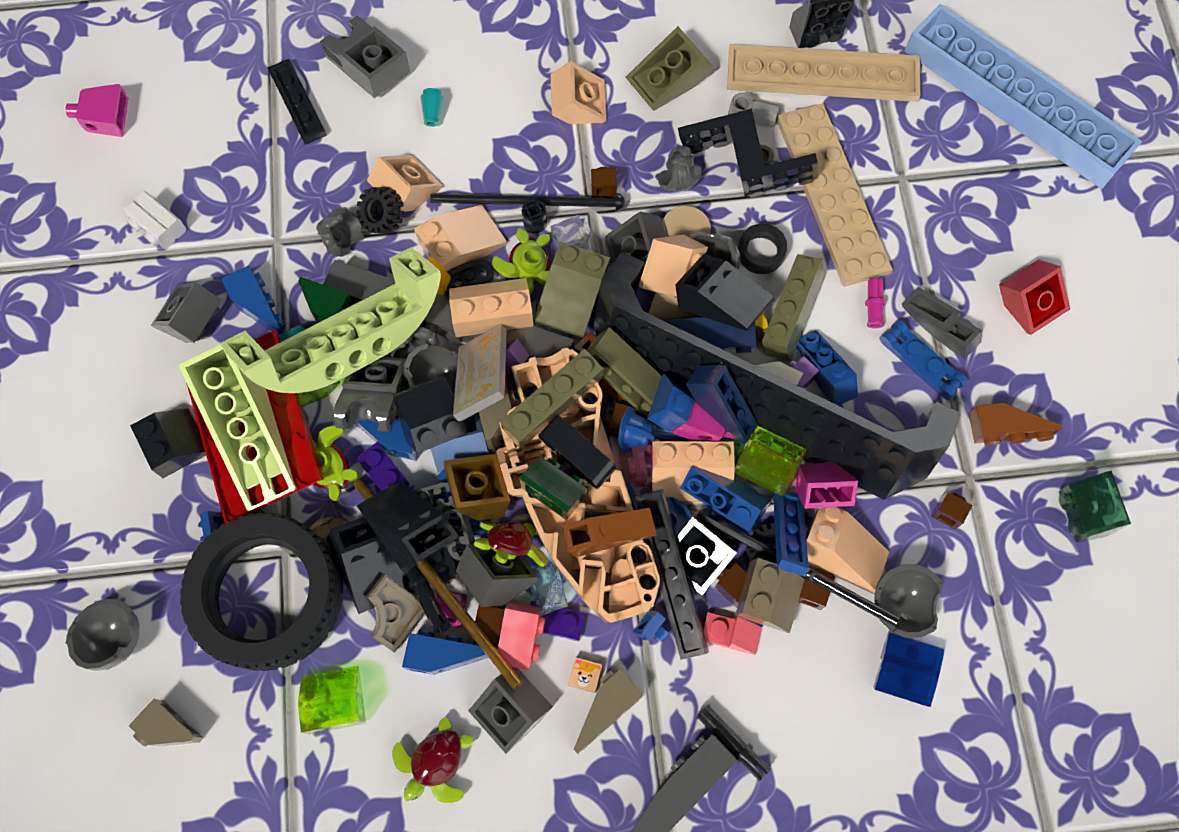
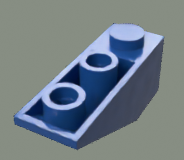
(248, 296)
(835, 376)
(391, 442)
(726, 496)
(438, 655)

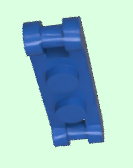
(923, 360)

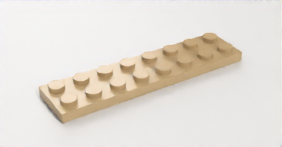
(823, 72)
(835, 197)

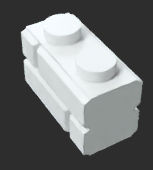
(155, 220)

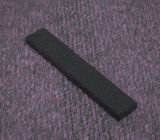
(674, 578)

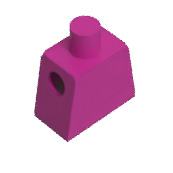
(101, 110)
(702, 427)
(825, 485)

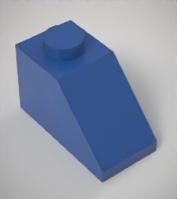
(671, 404)

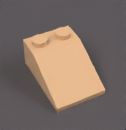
(460, 237)
(845, 548)

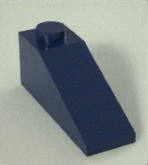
(722, 400)

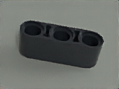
(577, 451)

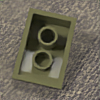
(669, 70)
(571, 289)

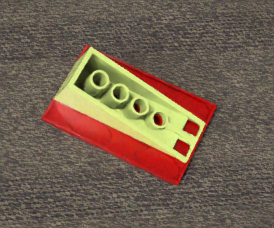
(250, 434)

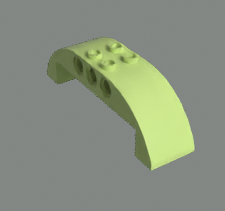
(345, 339)

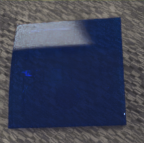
(909, 669)

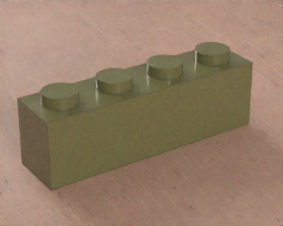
(793, 307)
(626, 370)
(552, 398)

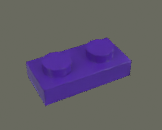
(380, 467)
(563, 623)

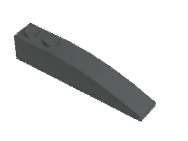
(686, 785)

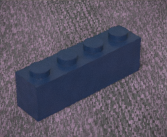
(719, 334)

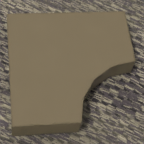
(395, 612)

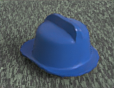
(634, 431)

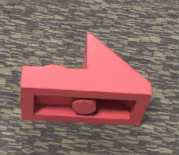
(732, 633)

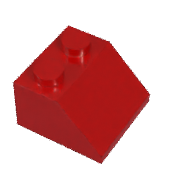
(1035, 295)

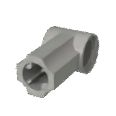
(763, 111)

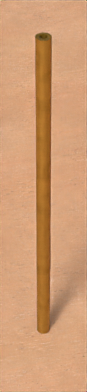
(457, 608)

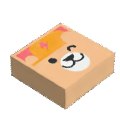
(585, 675)

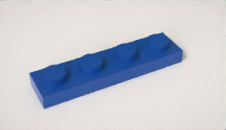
(790, 534)

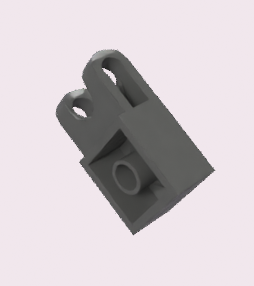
(367, 57)
(369, 394)

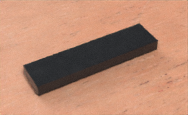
(297, 101)

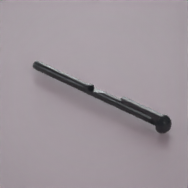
(618, 201)
(705, 515)

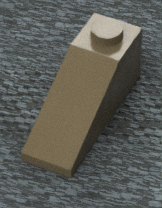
(611, 701)

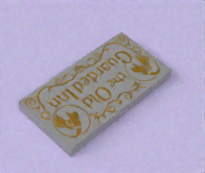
(480, 373)

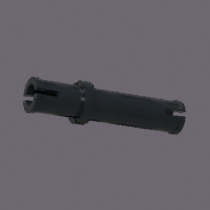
(421, 587)
(734, 743)

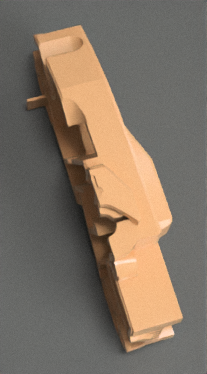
(615, 588)

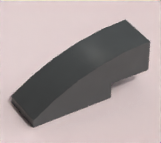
(942, 322)

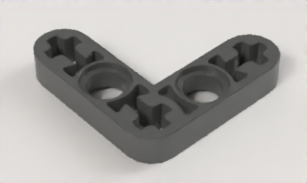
(447, 507)

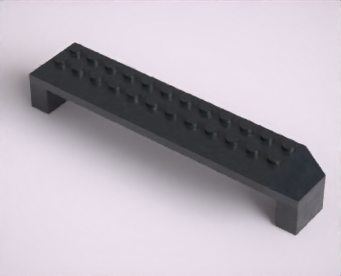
(873, 455)

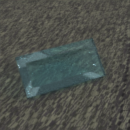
(548, 589)

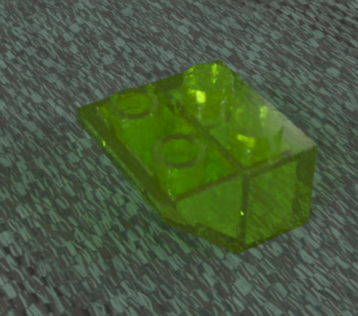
(769, 460)
(331, 701)

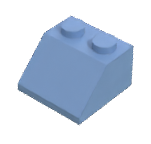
(465, 446)

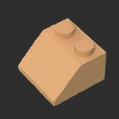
(577, 95)
(407, 178)
(669, 261)

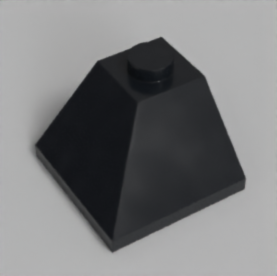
(704, 552)

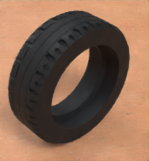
(214, 558)

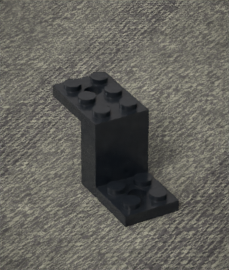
(754, 175)

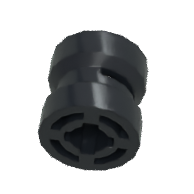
(538, 220)

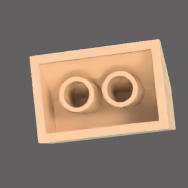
(487, 305)
(674, 458)

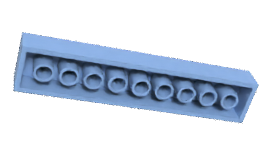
(1022, 96)

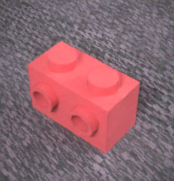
(519, 634)

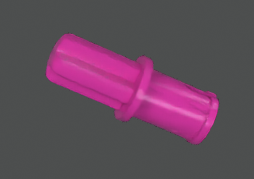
(875, 303)

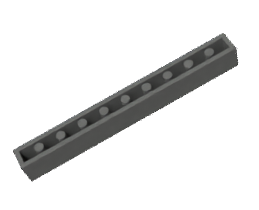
(363, 284)

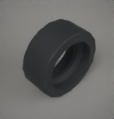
(770, 233)

